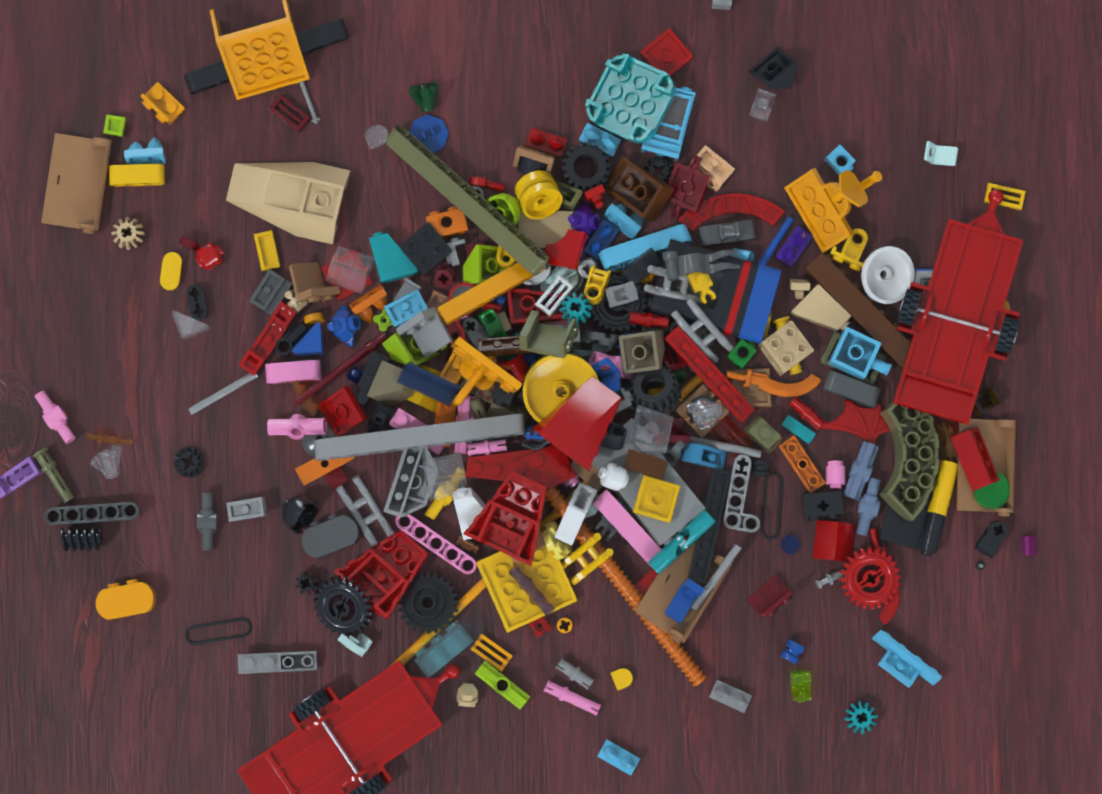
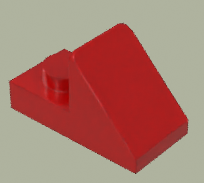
(515, 367)

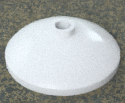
(896, 278)

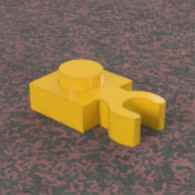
(701, 282)

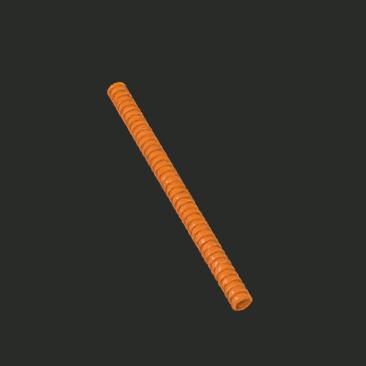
(630, 594)

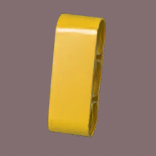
(136, 175)

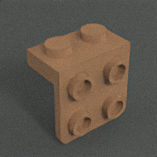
(309, 283)

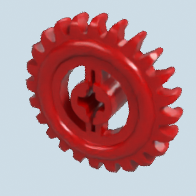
(854, 588)

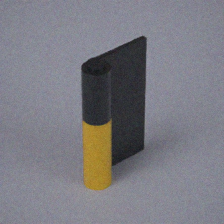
(926, 529)

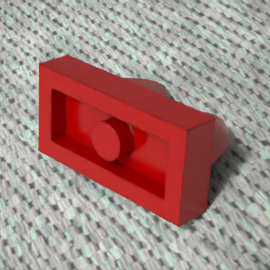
(546, 142)

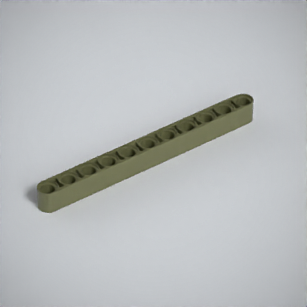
(467, 200)

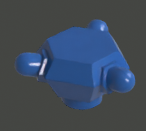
(344, 325)

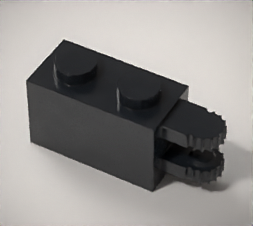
(368, 376)

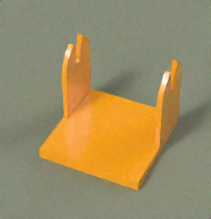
(261, 56)

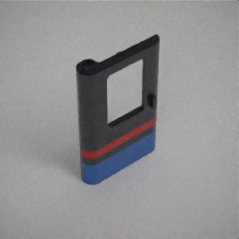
(742, 299)

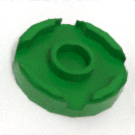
(993, 495)

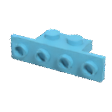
(902, 663)

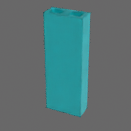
(798, 429)

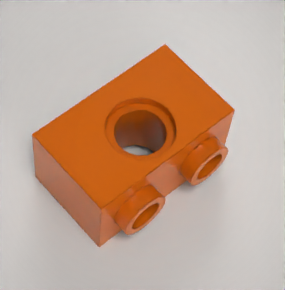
(458, 224)

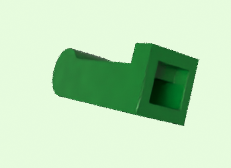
(493, 328)

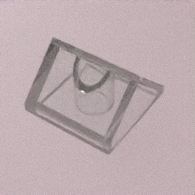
(349, 269)
(651, 430)

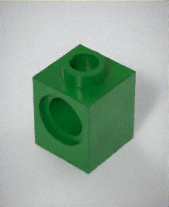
(738, 361)

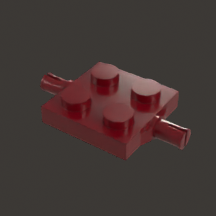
(689, 186)

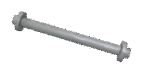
(315, 120)

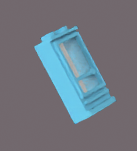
(672, 129)

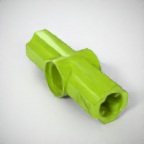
(512, 693)

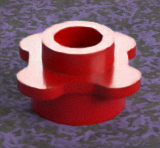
(545, 626)

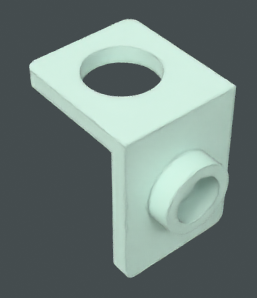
(941, 154)

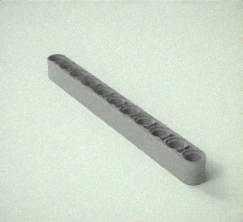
(419, 437)

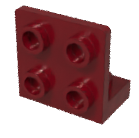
(769, 597)

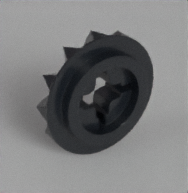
(660, 162)
(197, 458)

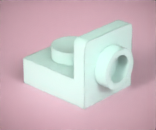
(357, 645)

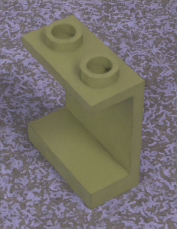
(546, 338)

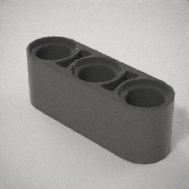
(852, 389)

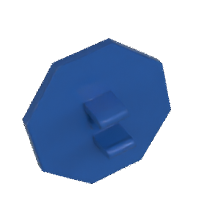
(430, 132)

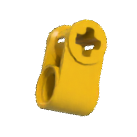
(598, 282)

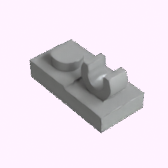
(246, 509)

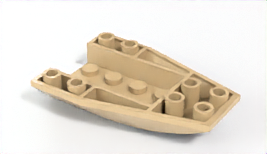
(291, 195)

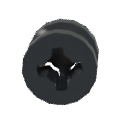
(761, 468)

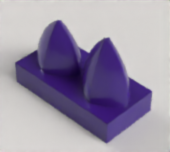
(794, 246)

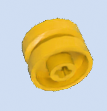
(538, 194)

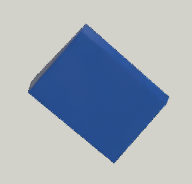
(311, 343)

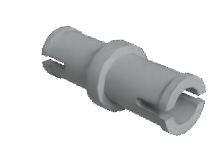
(574, 673)

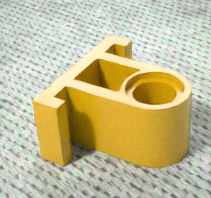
(851, 251)

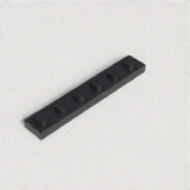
(705, 544)

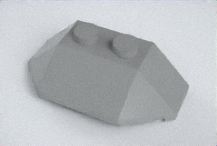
(409, 485)

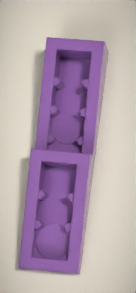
(19, 476)

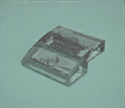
(444, 475)

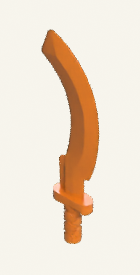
(774, 387)

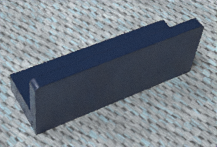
(428, 384)

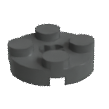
(593, 337)

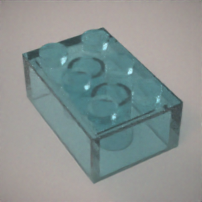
(443, 649)

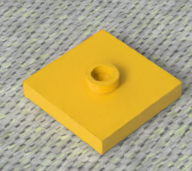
(656, 499)

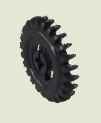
(617, 322)
(350, 598)

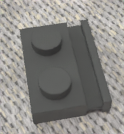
(270, 292)

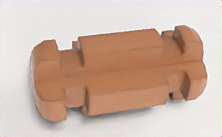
(467, 545)

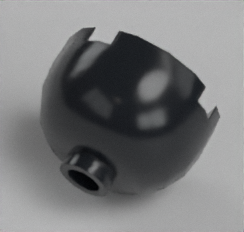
(299, 512)

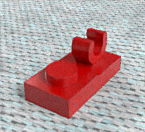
(595, 195)

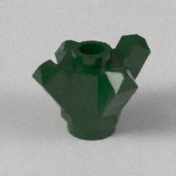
(425, 95)

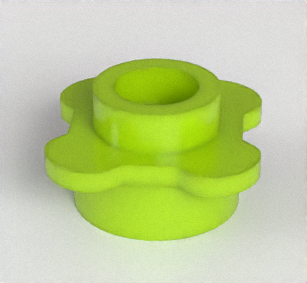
(379, 320)

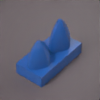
(601, 239)

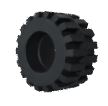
(581, 152)
(663, 401)

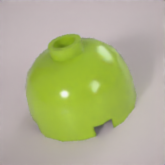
(507, 206)

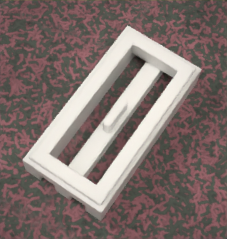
(545, 308)

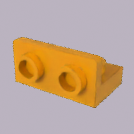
(163, 103)

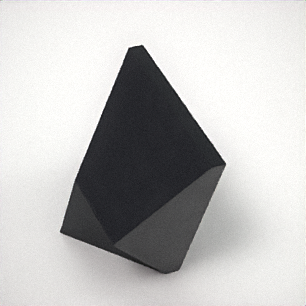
(776, 70)

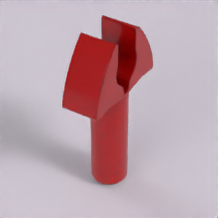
(482, 182)

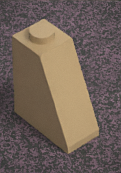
(822, 310)

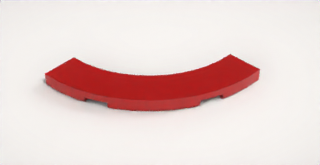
(732, 203)

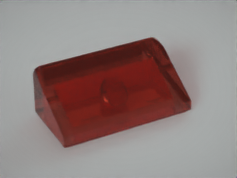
(728, 432)

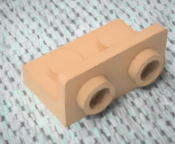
(714, 166)

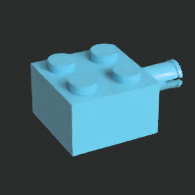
(857, 354)

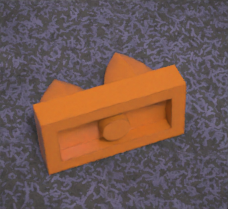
(362, 305)

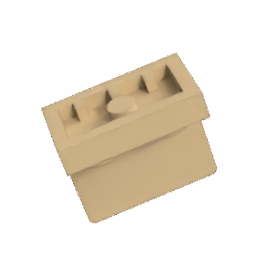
(785, 348)

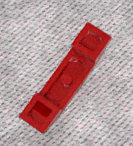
(265, 343)

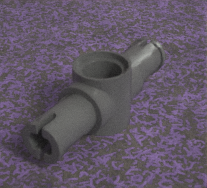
(207, 520)

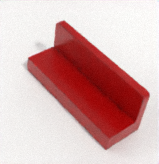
(975, 458)

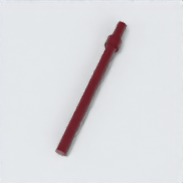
(369, 347)

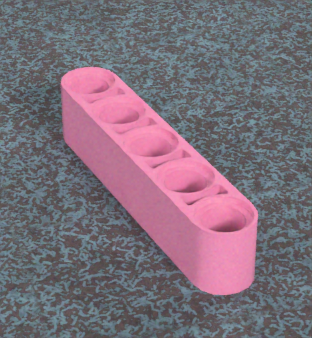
(626, 525)
(445, 547)

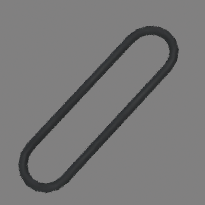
(779, 508)
(216, 623)

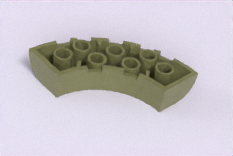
(915, 459)

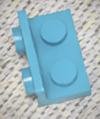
(405, 308)

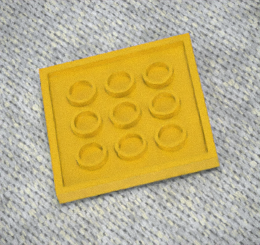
(514, 604)

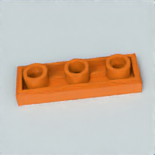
(314, 469)
(809, 474)

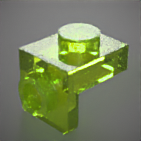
(801, 685)

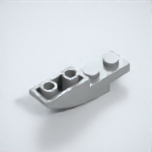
(277, 662)

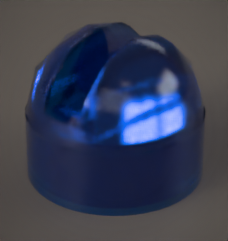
(354, 375)

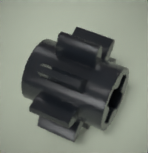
(300, 585)

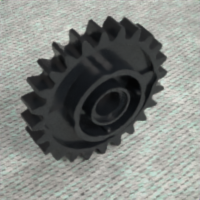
(442, 606)

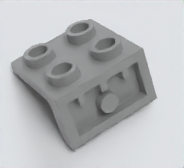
(427, 331)

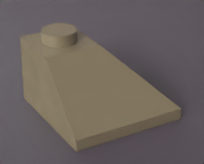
(642, 351)
(386, 387)

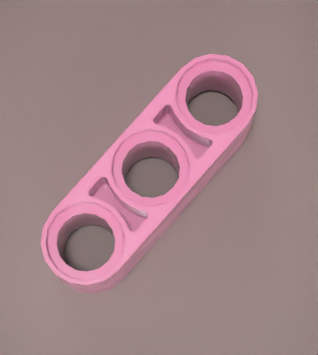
(292, 371)

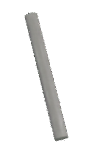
(221, 393)
(726, 447)
(716, 577)

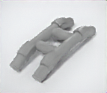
(665, 290)
(702, 320)
(353, 508)

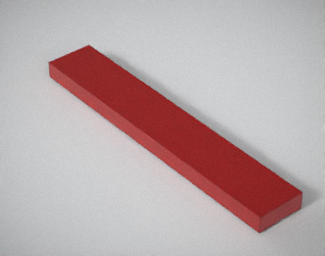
(709, 374)

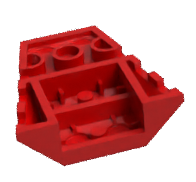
(581, 422)
(511, 518)
(386, 571)

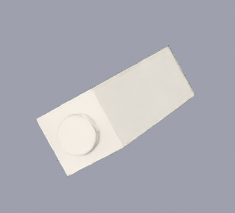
(467, 506)
(575, 513)

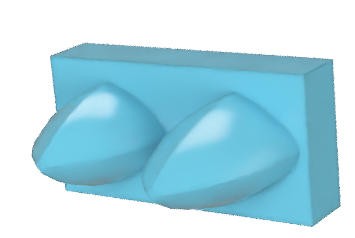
(600, 138)
(152, 155)
(628, 225)
(618, 757)

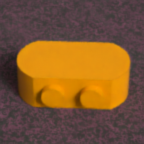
(125, 600)

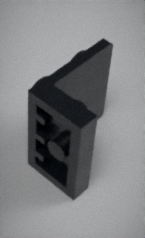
(425, 249)

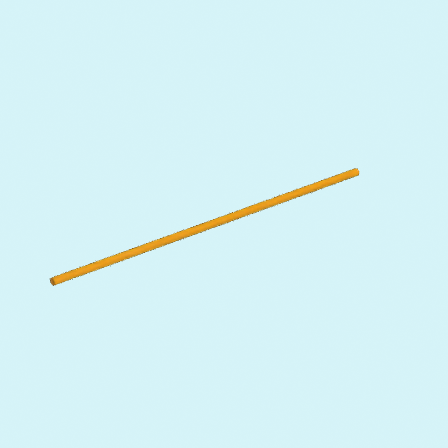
(480, 585)

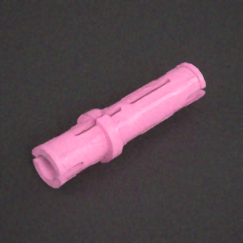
(571, 697)

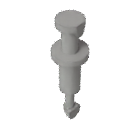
(829, 579)

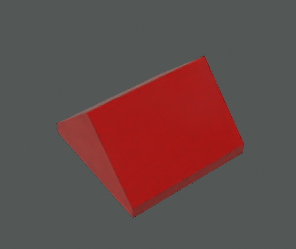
(833, 540)

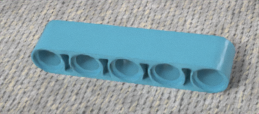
(621, 255)

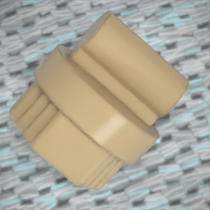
(297, 306)
(467, 695)

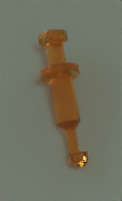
(107, 439)

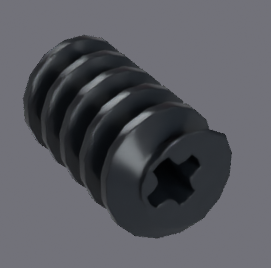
(81, 539)

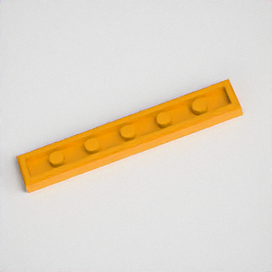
(484, 292)

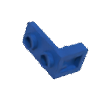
(683, 600)

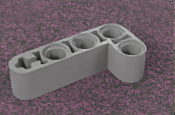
(741, 493)

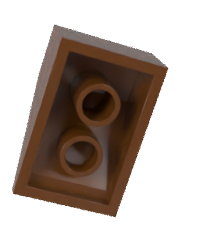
(639, 189)

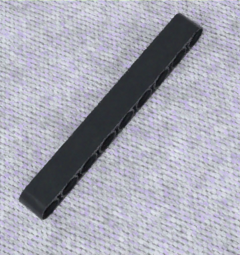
(309, 42)

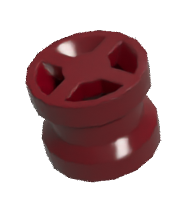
(447, 272)

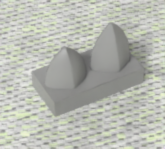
(730, 696)

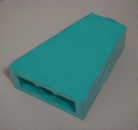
(390, 259)

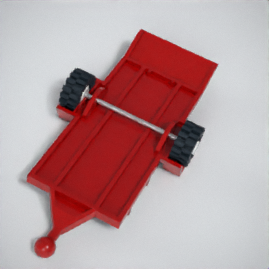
(959, 317)
(349, 740)

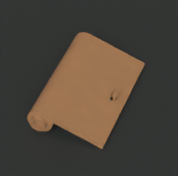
(76, 182)
(1000, 443)
(662, 592)

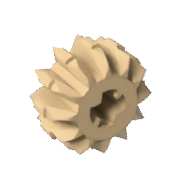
(126, 227)

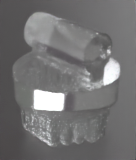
(376, 136)

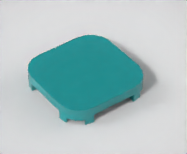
(631, 99)

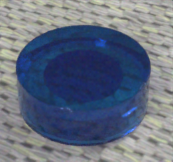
(790, 544)

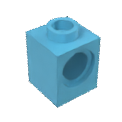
(837, 153)

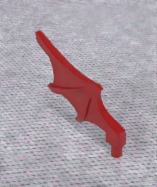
(860, 421)

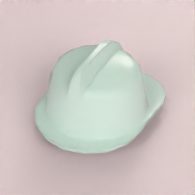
(571, 276)

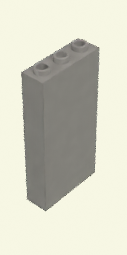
(686, 506)

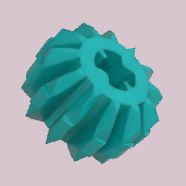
(577, 302)
(867, 714)

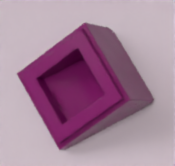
(1028, 545)

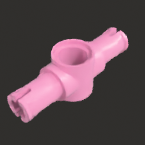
(55, 417)

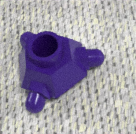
(584, 220)

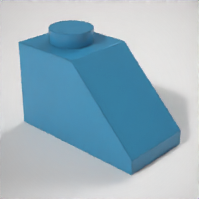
(704, 456)

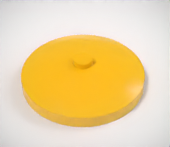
(553, 381)

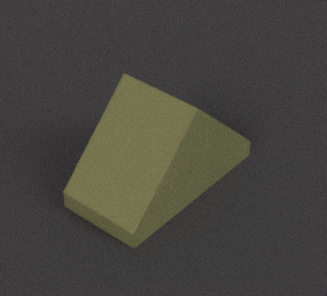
(570, 195)

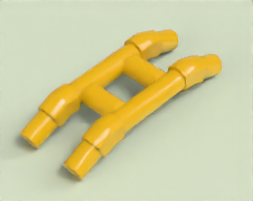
(587, 567)

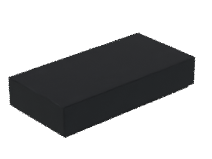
(637, 269)

